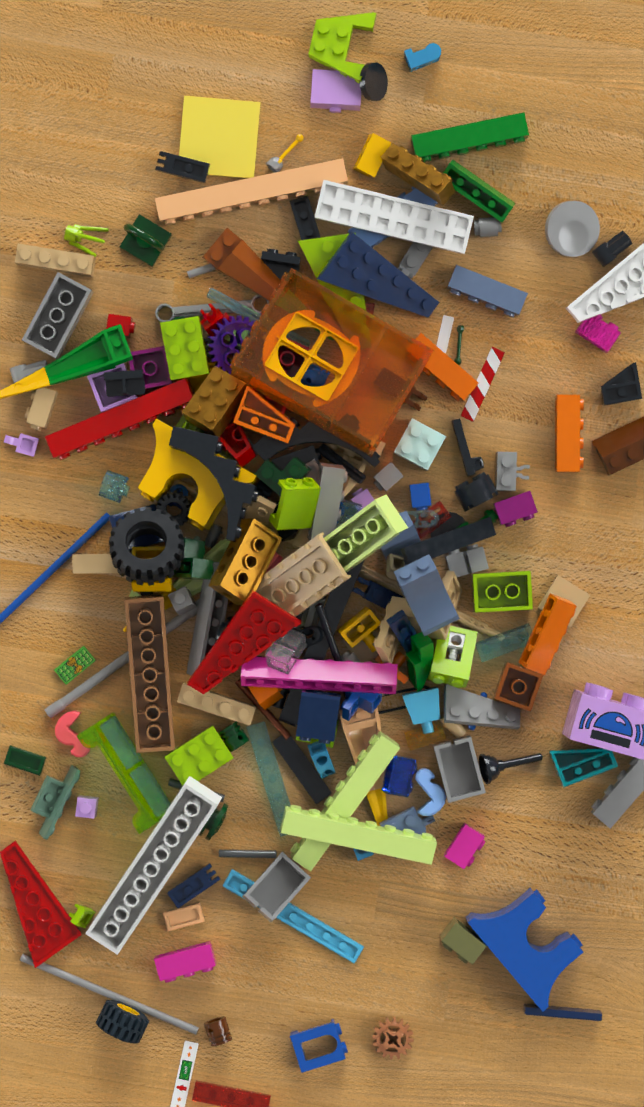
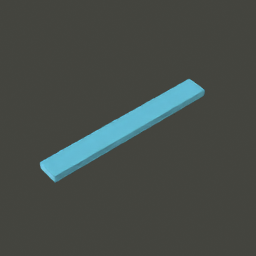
(302, 921)

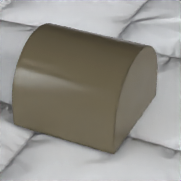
(394, 563)

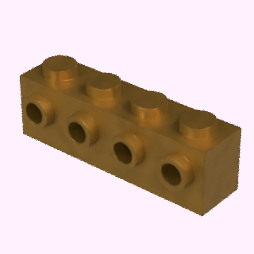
(418, 174)

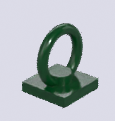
(145, 240)

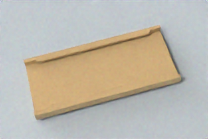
(303, 577)

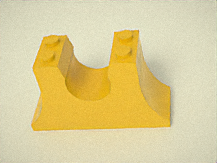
(173, 465)

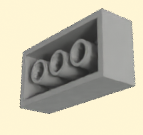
(57, 315)

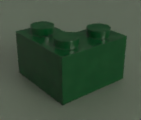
(272, 473)
(194, 564)

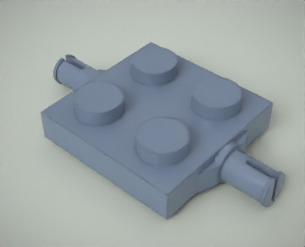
(409, 820)

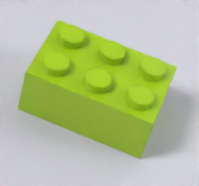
(185, 347)
(502, 591)
(199, 756)

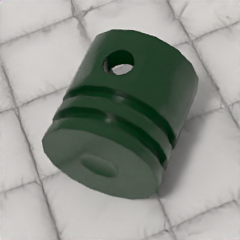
(233, 736)

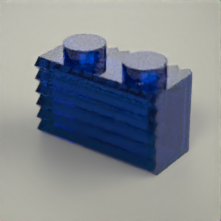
(399, 776)

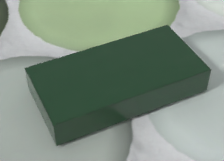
(25, 760)

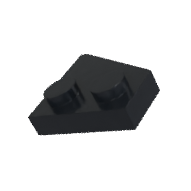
(622, 387)

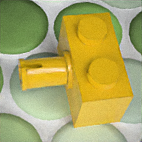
(360, 628)

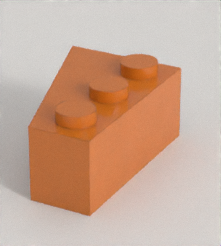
(263, 417)

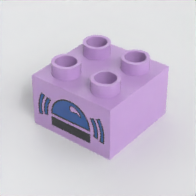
(606, 722)

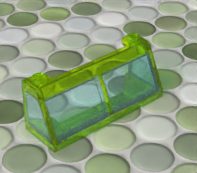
(129, 768)

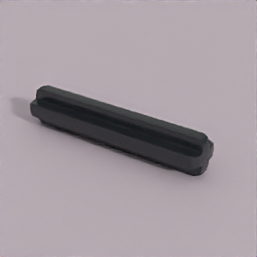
(336, 459)

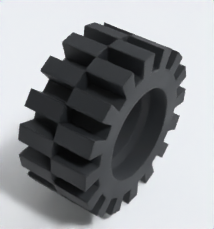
(177, 498)

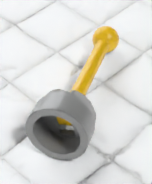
(275, 163)

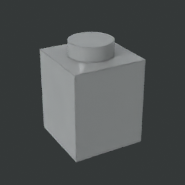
(387, 477)
(182, 600)

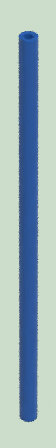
(54, 567)

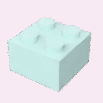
(419, 444)

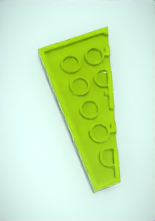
(318, 253)

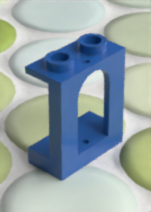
(326, 1029)

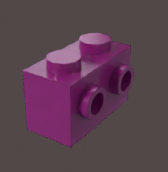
(515, 508)

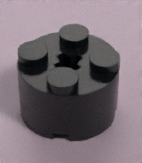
(476, 492)

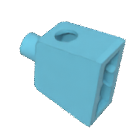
(423, 707)

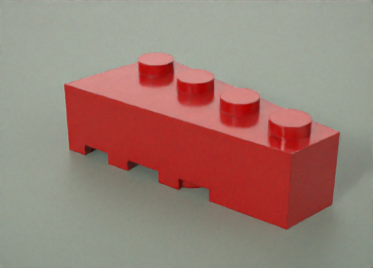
(237, 443)

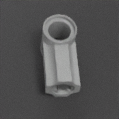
(22, 371)

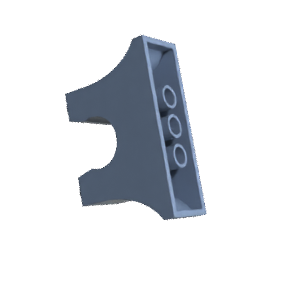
(421, 583)

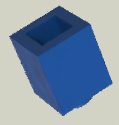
(420, 496)

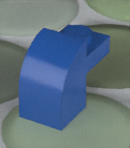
(361, 700)

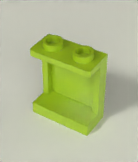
(296, 504)

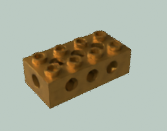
(245, 561)

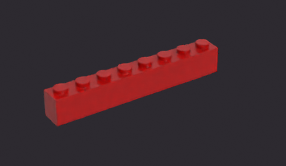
(119, 419)

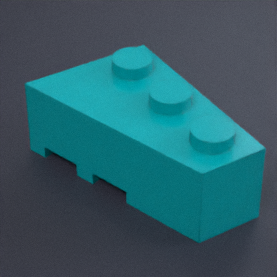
(580, 765)

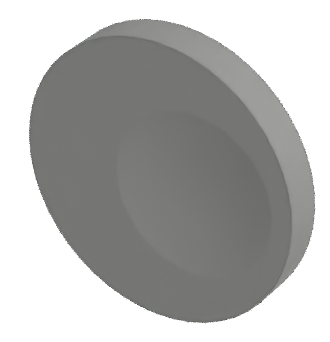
(572, 228)

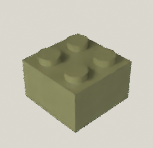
(463, 941)

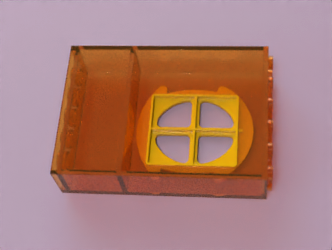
(375, 372)

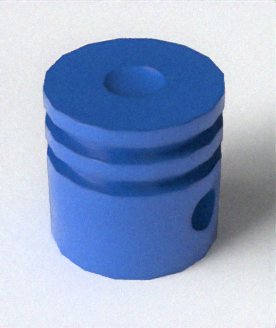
(314, 376)

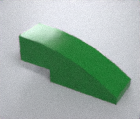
(419, 660)

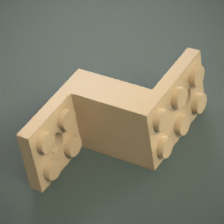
(386, 641)

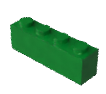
(479, 191)

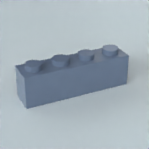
(487, 290)

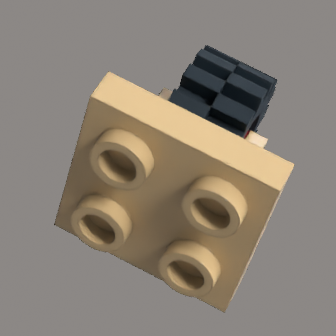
(263, 507)

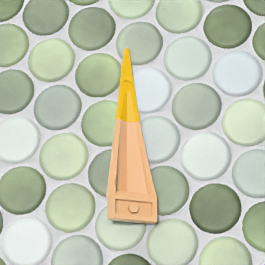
(357, 734)

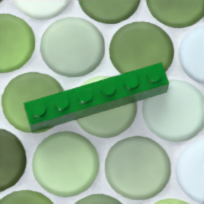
(470, 136)

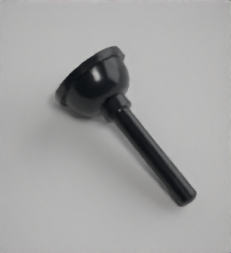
(491, 767)

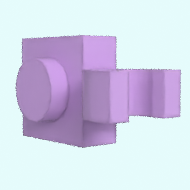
(25, 444)

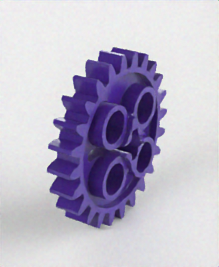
(219, 348)

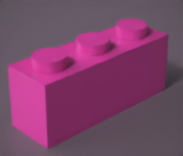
(185, 961)

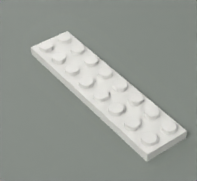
(394, 217)

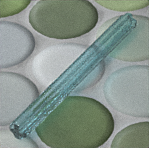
(245, 311)

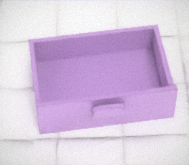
(334, 91)

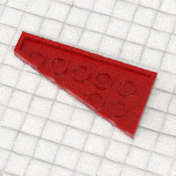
(246, 636)
(39, 910)

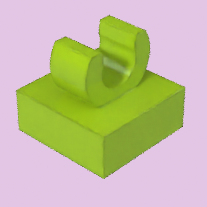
(82, 916)

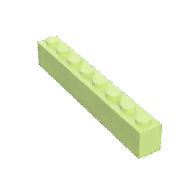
(349, 793)
(358, 835)

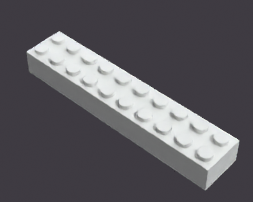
(153, 865)

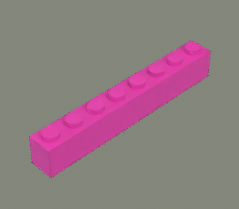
(323, 675)

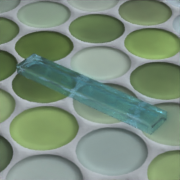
(269, 770)

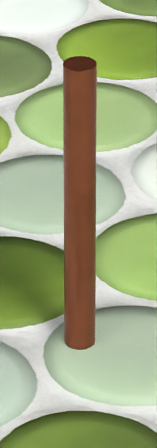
(268, 715)

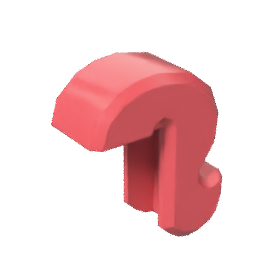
(68, 736)

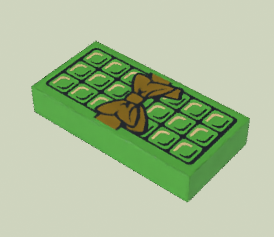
(75, 665)

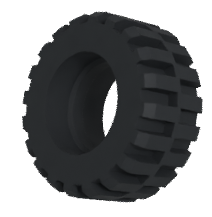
(146, 523)

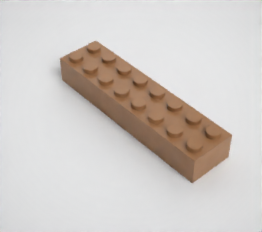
(149, 673)

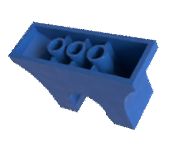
(529, 964)

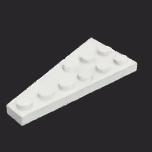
(615, 289)

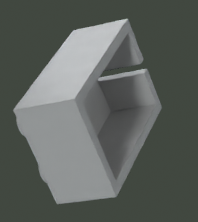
(459, 769)
(276, 887)

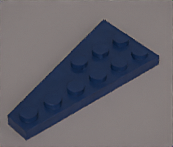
(368, 273)

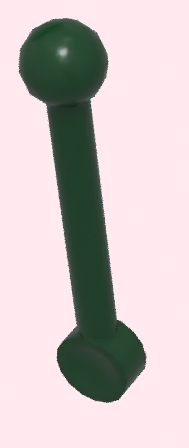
(460, 329)

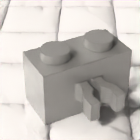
(506, 471)

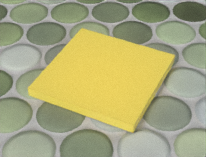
(221, 134)

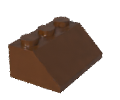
(621, 447)

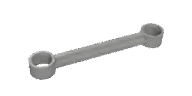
(194, 310)

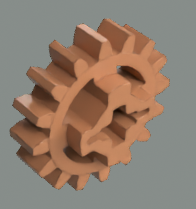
(399, 1032)

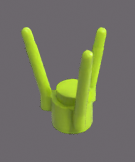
(74, 234)

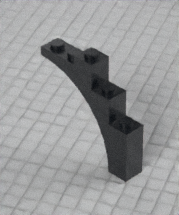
(310, 433)
(236, 493)

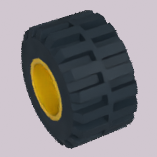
(122, 1021)

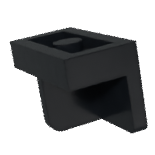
(124, 383)

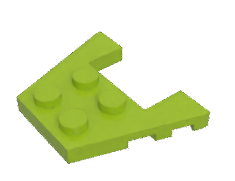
(332, 42)

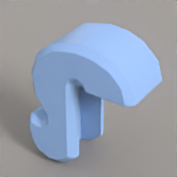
(433, 790)

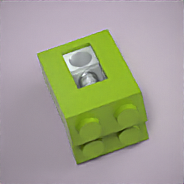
(449, 670)

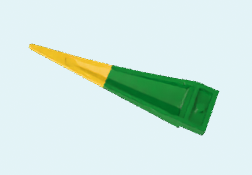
(95, 355)

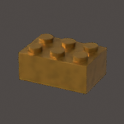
(215, 402)

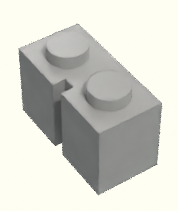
(467, 561)

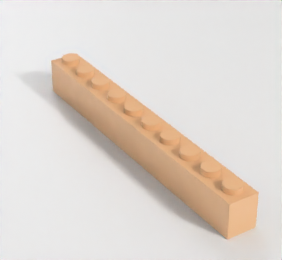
(249, 191)

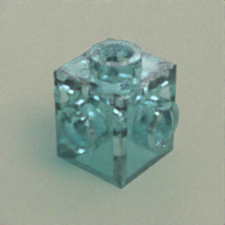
(114, 486)

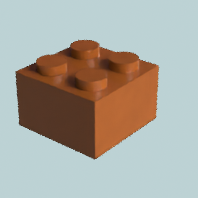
(518, 686)

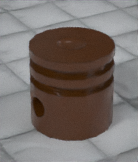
(218, 1031)

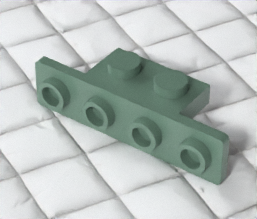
(52, 799)

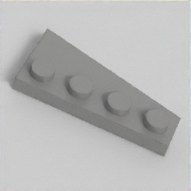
(476, 710)

